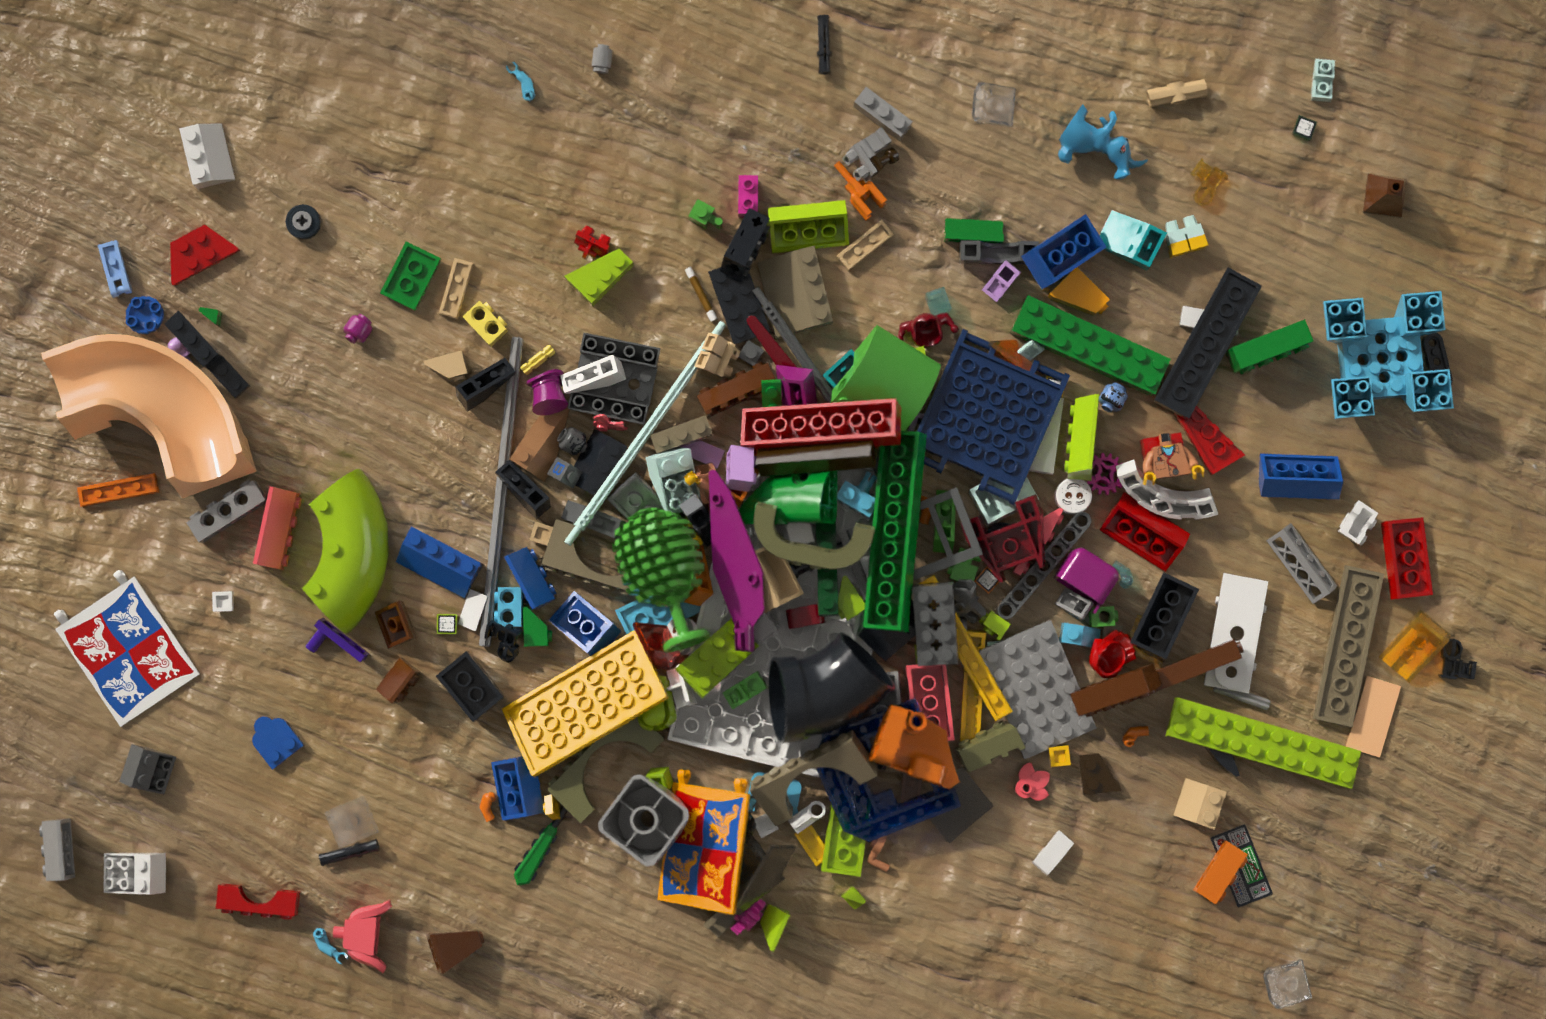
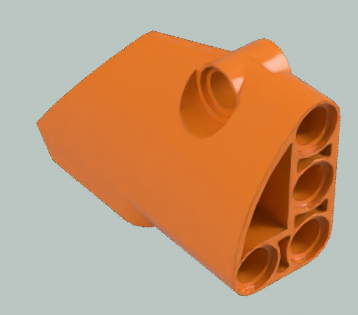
(918, 751)

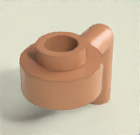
(876, 848)

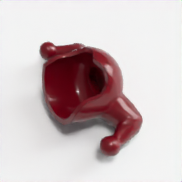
(927, 328)

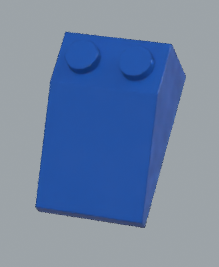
(584, 624)

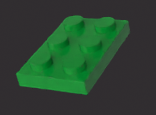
(410, 276)

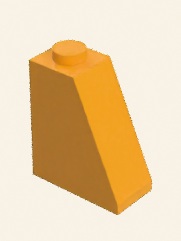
(1080, 293)

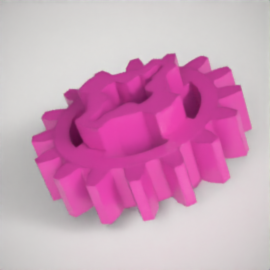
(1109, 481)
(748, 917)

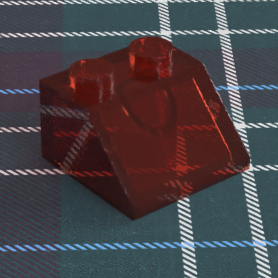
(652, 640)

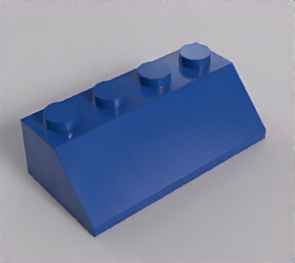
(1300, 476)
(438, 562)

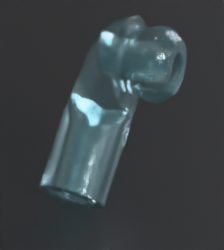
(1125, 573)

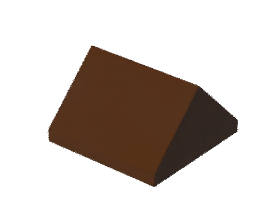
(395, 624)

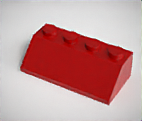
(1145, 532)

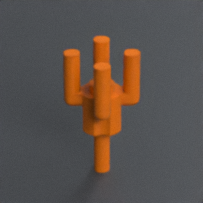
(860, 192)

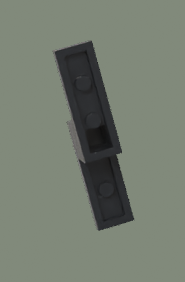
(207, 354)

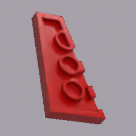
(1209, 442)

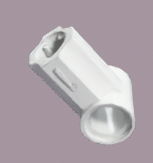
(805, 817)

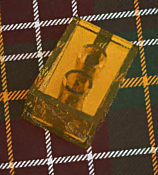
(1415, 646)

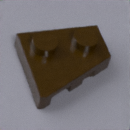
(1096, 775)

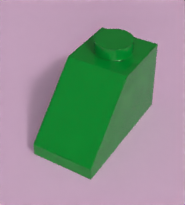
(535, 630)

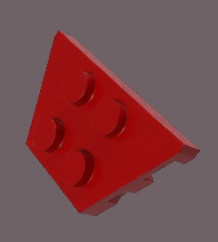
(198, 252)

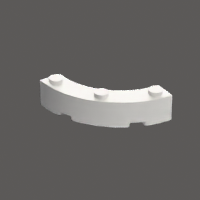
(1164, 501)

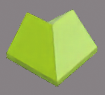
(773, 924)

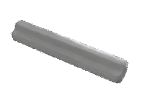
(1248, 698)

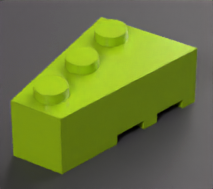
(600, 275)

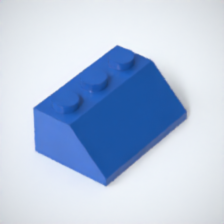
(531, 577)
(516, 789)

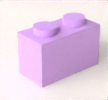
(740, 468)

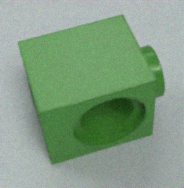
(1094, 620)

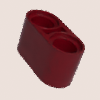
(804, 616)

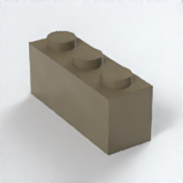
(682, 435)

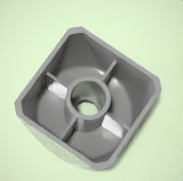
(624, 824)

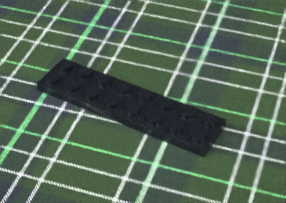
(1207, 343)

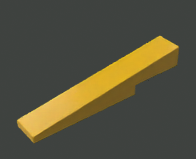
(971, 699)

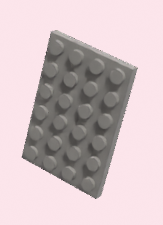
(1038, 688)

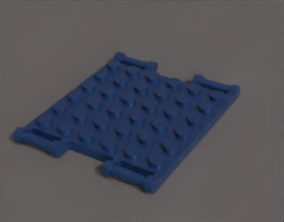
(990, 415)

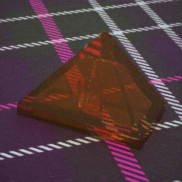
(1007, 350)

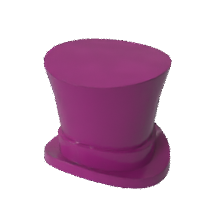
(547, 393)

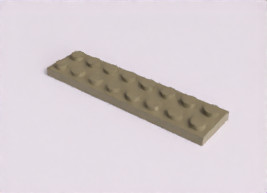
(1348, 646)

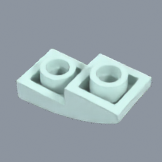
(1323, 80)

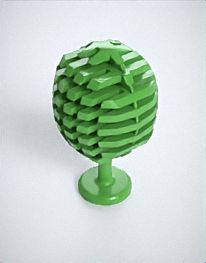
(661, 566)

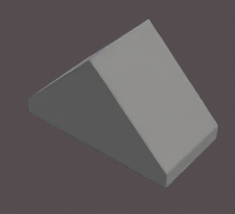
(1074, 604)

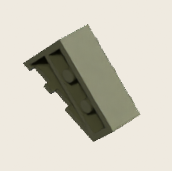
(988, 745)

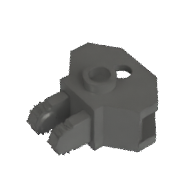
(967, 601)

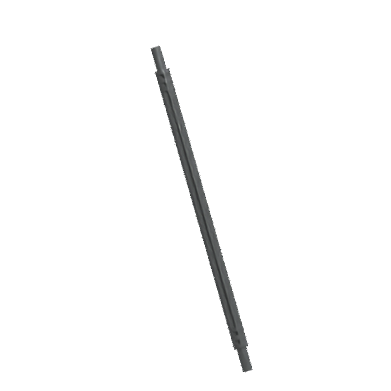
(797, 349)

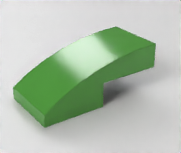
(745, 690)

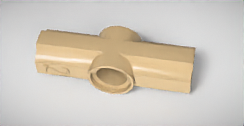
(1177, 93)

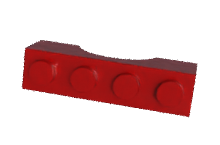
(232, 898)

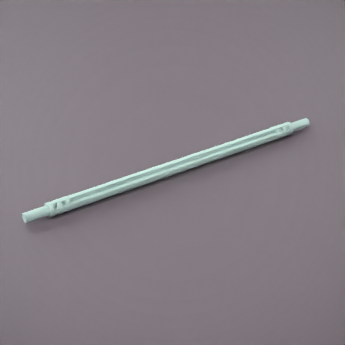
(638, 443)

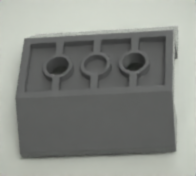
(618, 400)

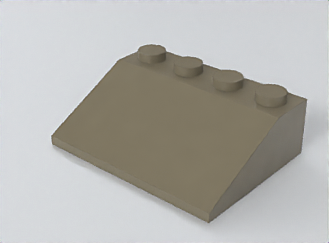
(796, 289)

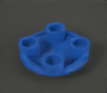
(144, 314)

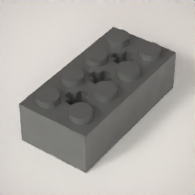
(924, 616)

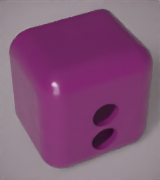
(1087, 576)

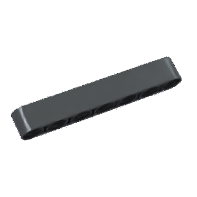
(1052, 561)

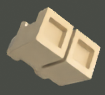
(720, 353)

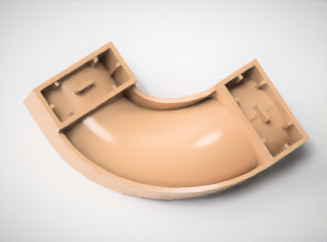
(159, 393)

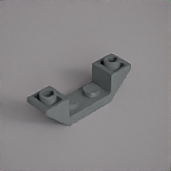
(600, 522)

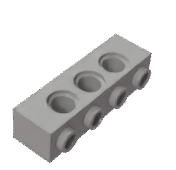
(198, 524)

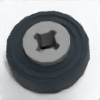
(307, 226)

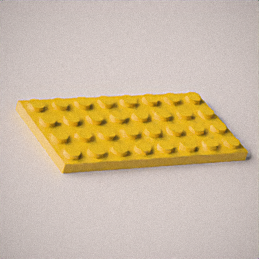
(584, 703)

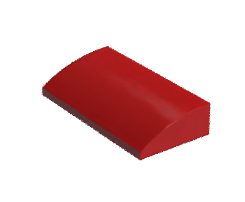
(1406, 558)

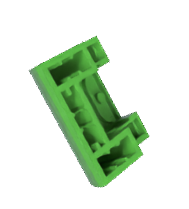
(888, 370)

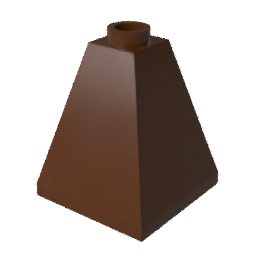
(1384, 195)
(453, 947)

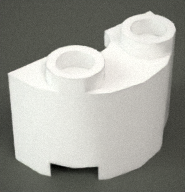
(1357, 522)

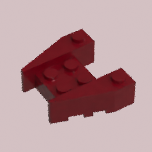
(1014, 542)

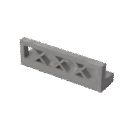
(1316, 573)

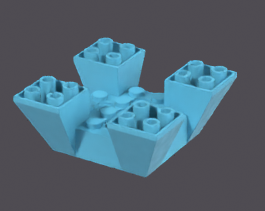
(1360, 384)

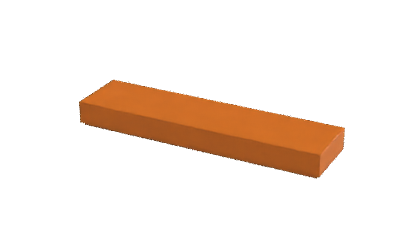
(118, 490)

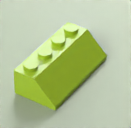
(808, 225)
(1083, 437)

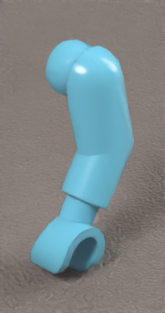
(526, 83)
(324, 946)

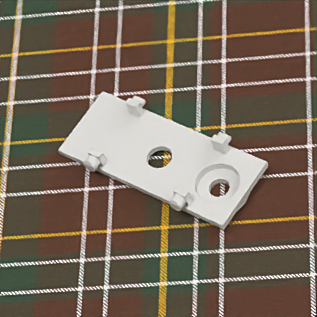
(1239, 605)

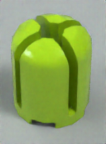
(660, 716)

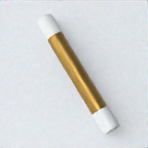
(701, 294)

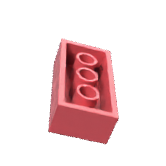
(931, 690)

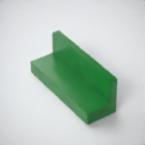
(973, 230)

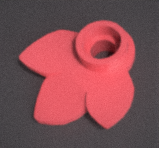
(604, 423)
(1034, 781)

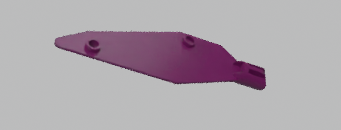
(735, 564)

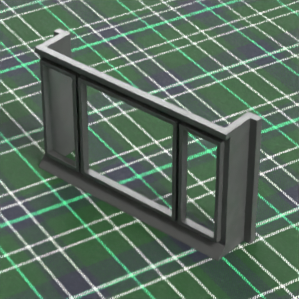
(950, 560)

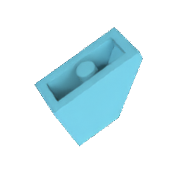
(1078, 634)

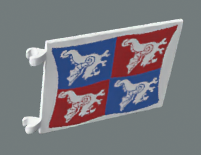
(126, 650)

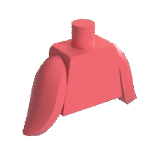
(362, 934)

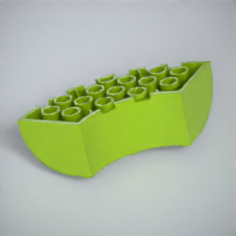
(352, 550)

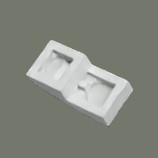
(1052, 853)

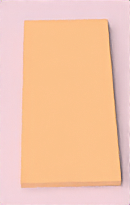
(1373, 716)

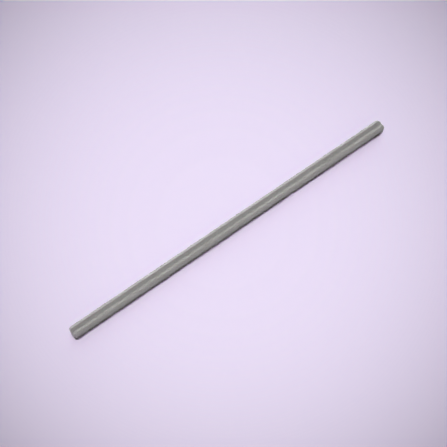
(501, 490)

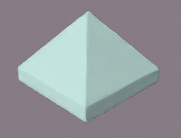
(1030, 349)

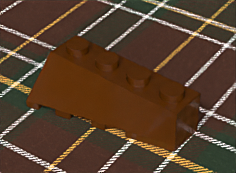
(735, 391)

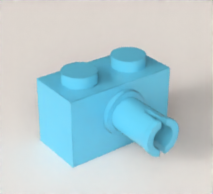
(858, 496)

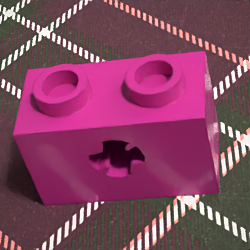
(747, 194)

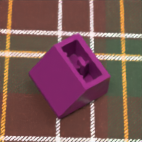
(796, 385)

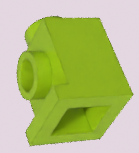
(994, 624)

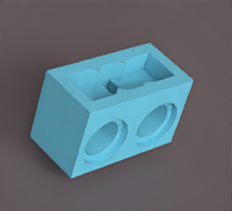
(515, 606)

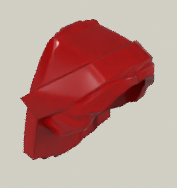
(1111, 654)

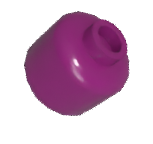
(357, 329)

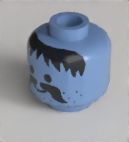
(1113, 397)

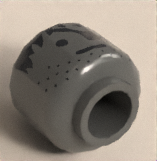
(572, 441)

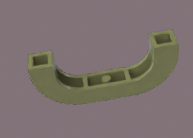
(808, 554)

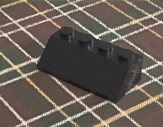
(1164, 617)

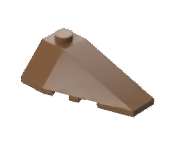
(540, 444)

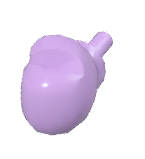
(178, 347)

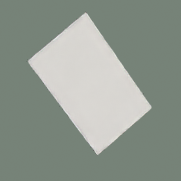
(472, 610)

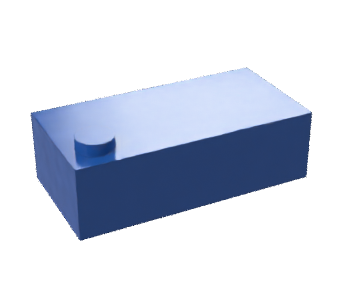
(1063, 251)

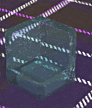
(938, 301)

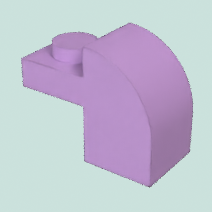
(1001, 280)

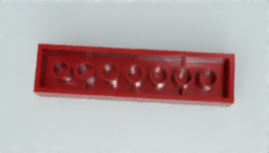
(822, 424)

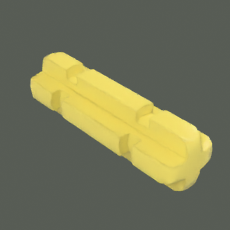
(537, 360)

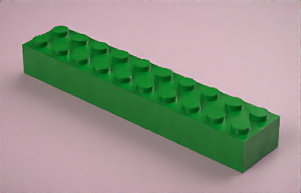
(895, 533)

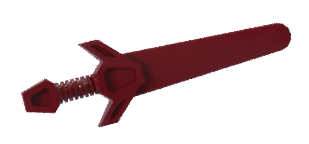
(768, 342)

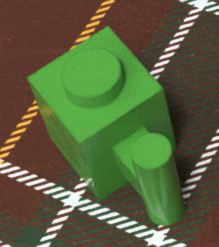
(703, 214)
(964, 569)

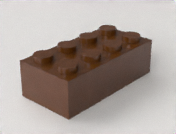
(1116, 691)

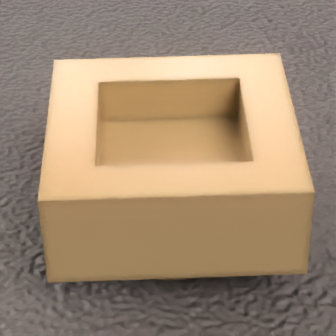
(541, 533)

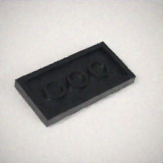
(737, 304)

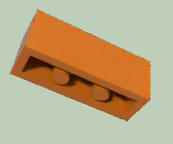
(1221, 872)

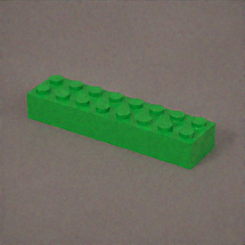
(1090, 346)

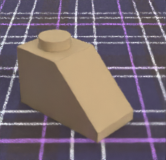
(450, 366)

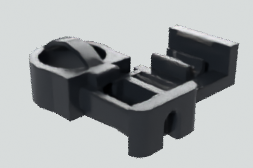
(508, 638)
(1456, 667)

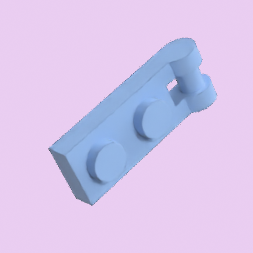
(114, 268)

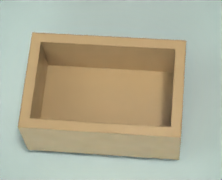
(778, 580)

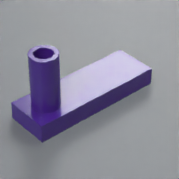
(325, 630)

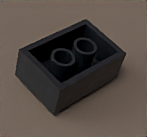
(470, 686)

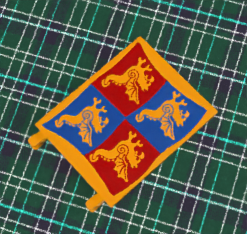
(707, 856)

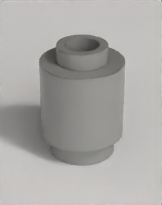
(601, 59)

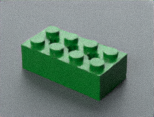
(1272, 345)

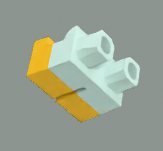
(1185, 239)

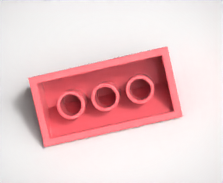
(277, 528)

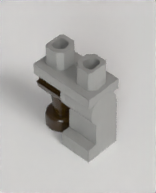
(865, 158)

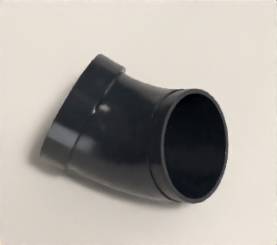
(824, 689)

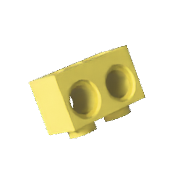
(482, 326)

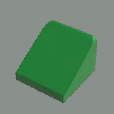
(212, 314)

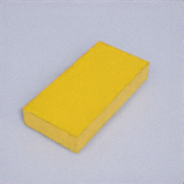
(812, 844)

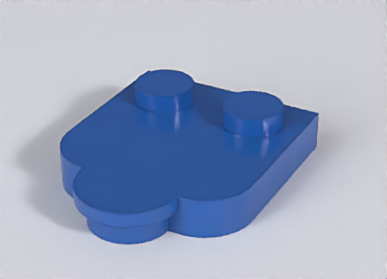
(275, 740)

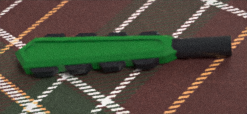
(533, 859)

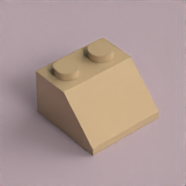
(1199, 803)

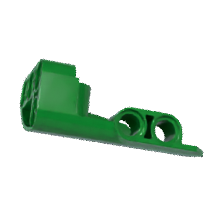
(796, 498)

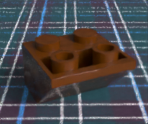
(398, 681)

